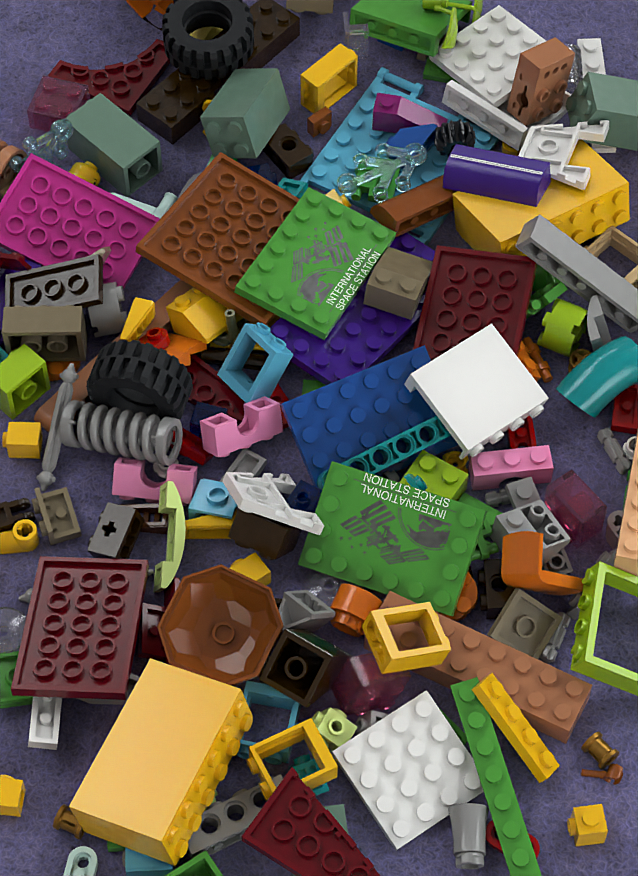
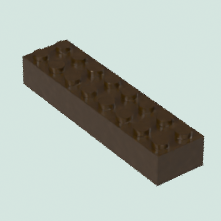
(178, 100)

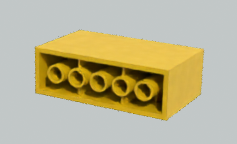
(581, 214)
(162, 762)

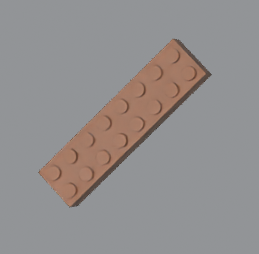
(544, 694)

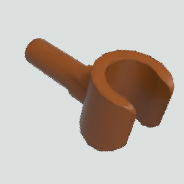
(613, 772)

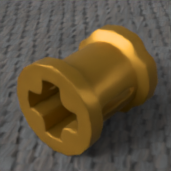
(600, 750)
(66, 820)

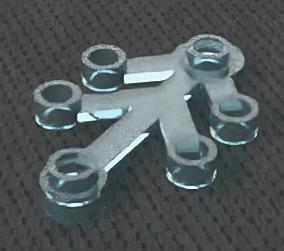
(59, 134)
(409, 157)

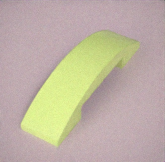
(170, 504)

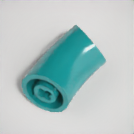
(602, 375)

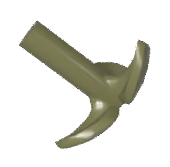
(233, 329)

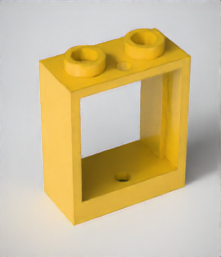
(329, 79)
(383, 644)
(303, 731)

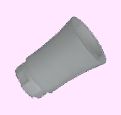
(469, 834)

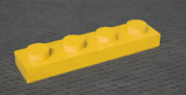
(515, 727)

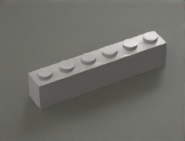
(580, 271)

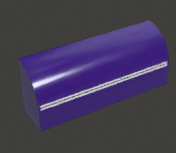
(496, 175)

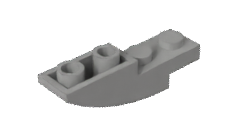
(523, 493)

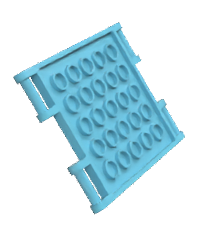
(357, 136)

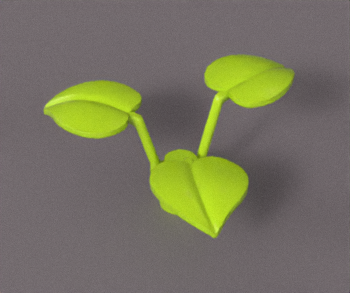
(440, 5)

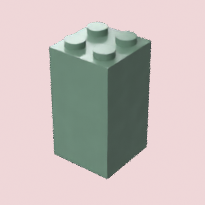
(609, 99)
(245, 112)
(114, 144)

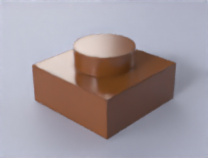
(319, 122)

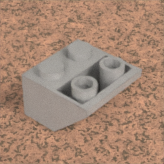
(534, 518)

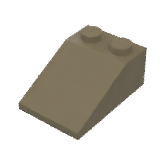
(398, 283)

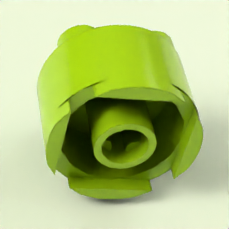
(563, 327)

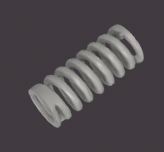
(139, 433)

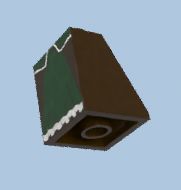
(303, 666)

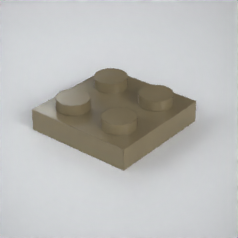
(525, 624)

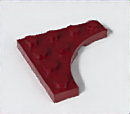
(119, 82)

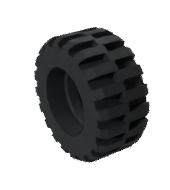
(213, 56)
(139, 380)

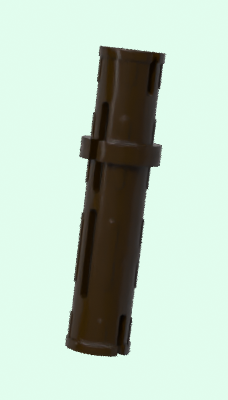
(218, 356)

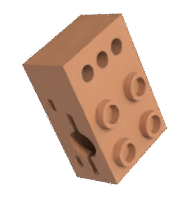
(540, 81)

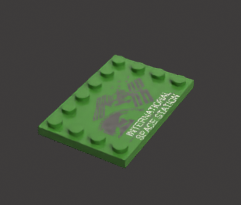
(315, 263)
(393, 538)

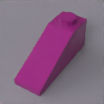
(397, 112)

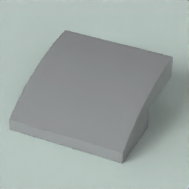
(596, 324)

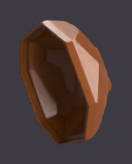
(220, 625)

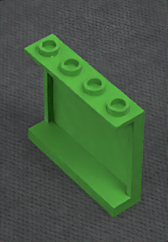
(406, 22)

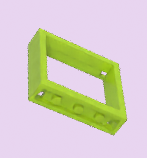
(587, 624)

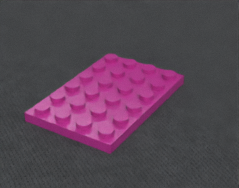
(62, 218)

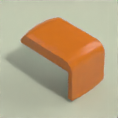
(523, 566)

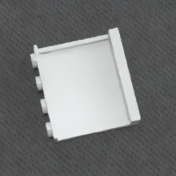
(492, 119)
(479, 390)

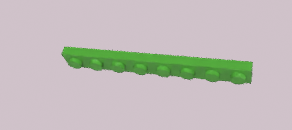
(495, 781)

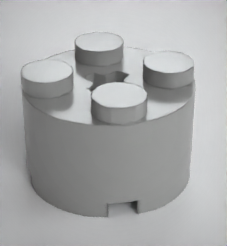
(109, 316)

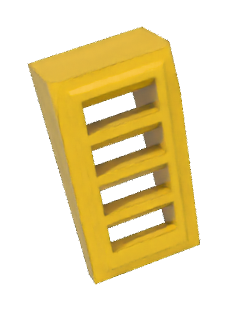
(138, 319)
(208, 527)

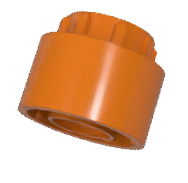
(352, 608)

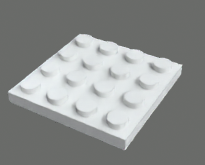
(488, 55)
(409, 769)

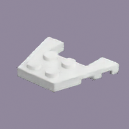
(556, 144)
(264, 498)

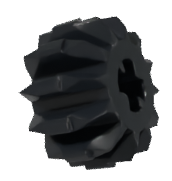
(453, 133)

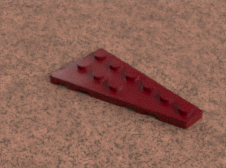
(304, 835)

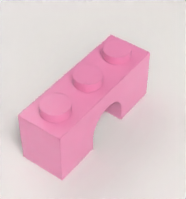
(260, 422)
(493, 467)
(132, 482)

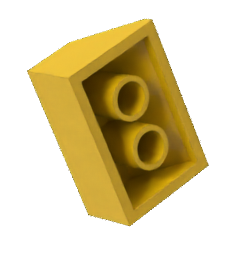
(198, 316)

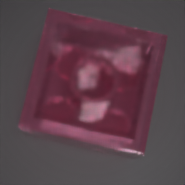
(55, 101)
(575, 508)
(364, 688)

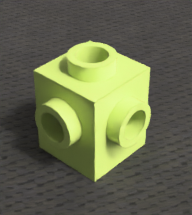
(334, 727)

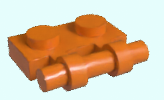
(530, 357)

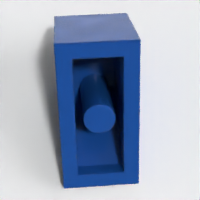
(419, 134)

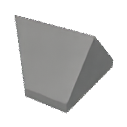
(304, 611)

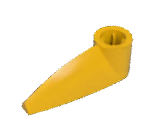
(14, 540)

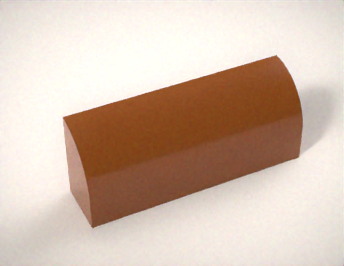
(415, 206)

